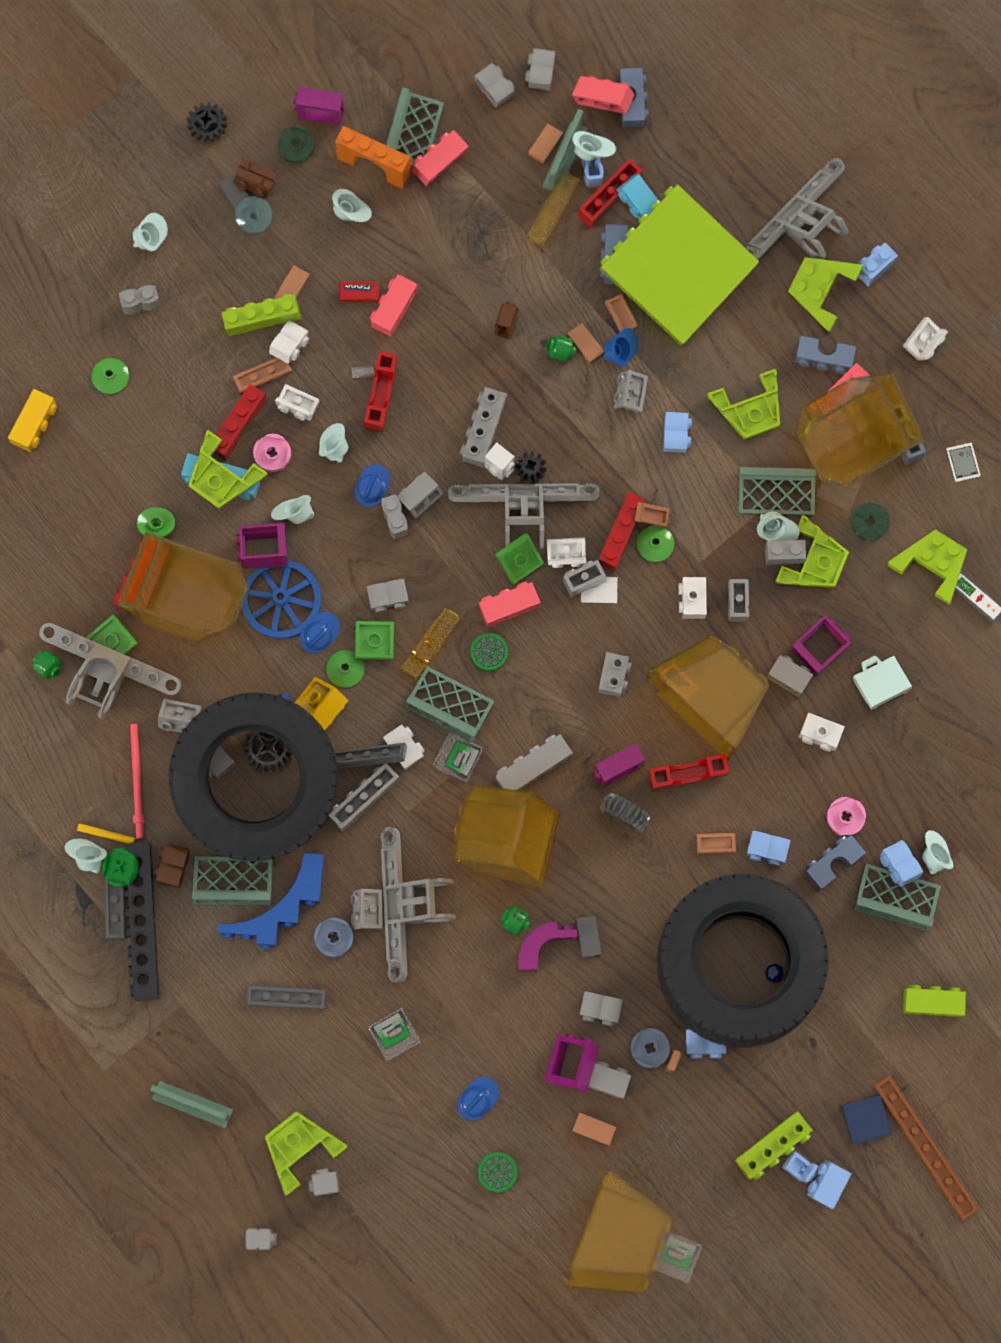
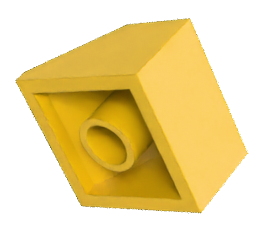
(322, 701)

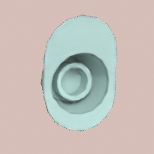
(592, 146)
(350, 207)
(150, 232)
(333, 443)
(295, 510)
(776, 527)
(86, 853)
(936, 853)

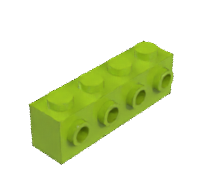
(261, 315)
(773, 1145)

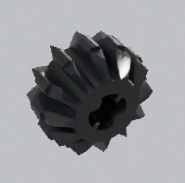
(523, 469)

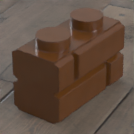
(254, 178)

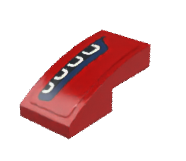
(358, 291)

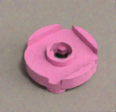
(265, 445)
(847, 805)

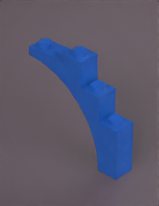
(265, 927)

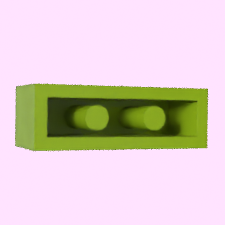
(934, 1001)

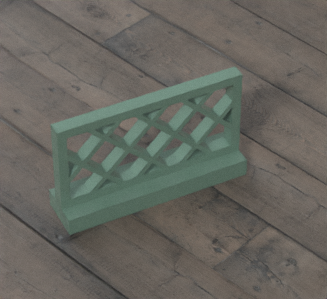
(399, 120)
(565, 156)
(781, 475)
(444, 719)
(229, 896)
(893, 913)
(191, 1104)

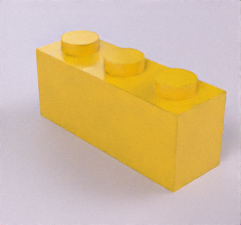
(32, 420)

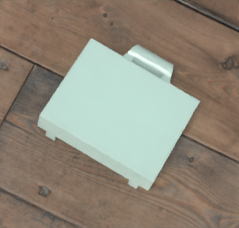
(881, 681)

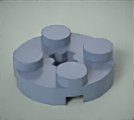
(324, 943)
(639, 1051)

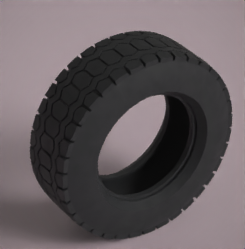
(239, 837)
(776, 909)

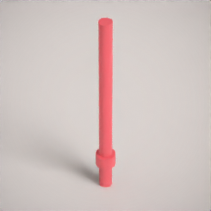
(138, 818)

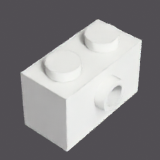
(499, 462)
(693, 598)
(821, 732)

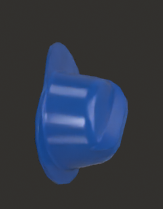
(621, 347)
(372, 485)
(319, 632)
(478, 1098)

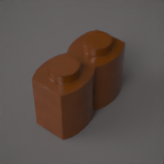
(506, 320)
(172, 865)

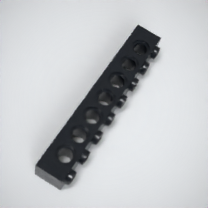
(150, 990)

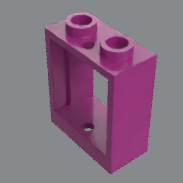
(319, 106)
(259, 532)
(807, 659)
(618, 765)
(586, 1064)

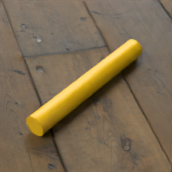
(105, 833)

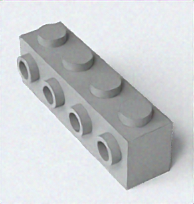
(484, 426)
(535, 765)
(360, 800)

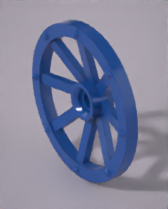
(284, 603)

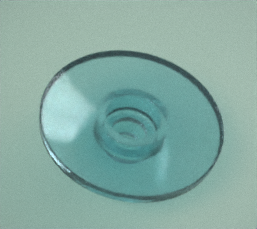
(255, 206)

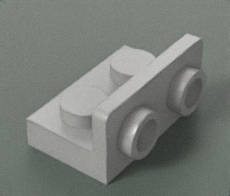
(630, 391)
(176, 715)
(367, 909)

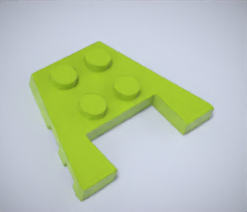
(814, 283)
(754, 414)
(216, 481)
(938, 555)
(822, 562)
(294, 1140)

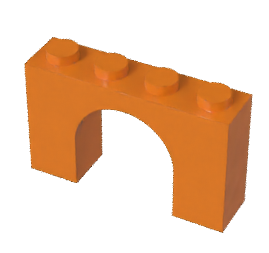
(353, 145)

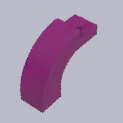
(536, 939)

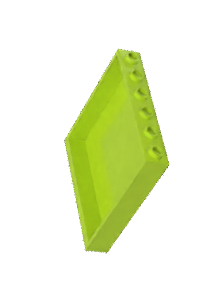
(678, 264)

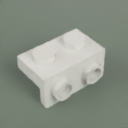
(925, 339)
(297, 402)
(566, 552)

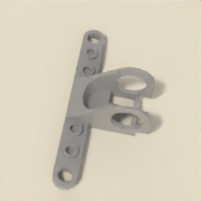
(800, 211)
(523, 498)
(107, 667)
(400, 903)

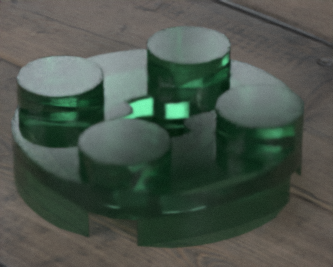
(298, 154)
(863, 529)

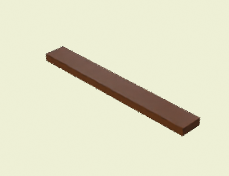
(926, 1148)

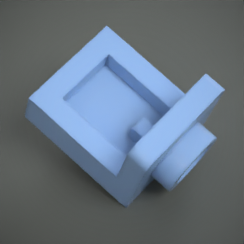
(800, 1167)

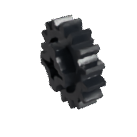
(200, 118)

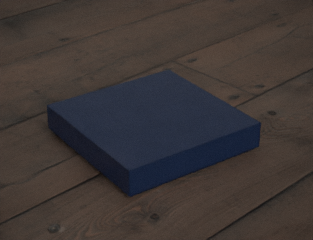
(866, 1119)

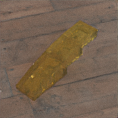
(553, 208)
(430, 644)

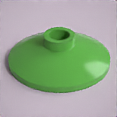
(114, 383)
(156, 517)
(653, 552)
(346, 678)

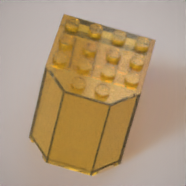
(857, 428)
(183, 589)
(711, 691)
(506, 834)
(618, 1240)

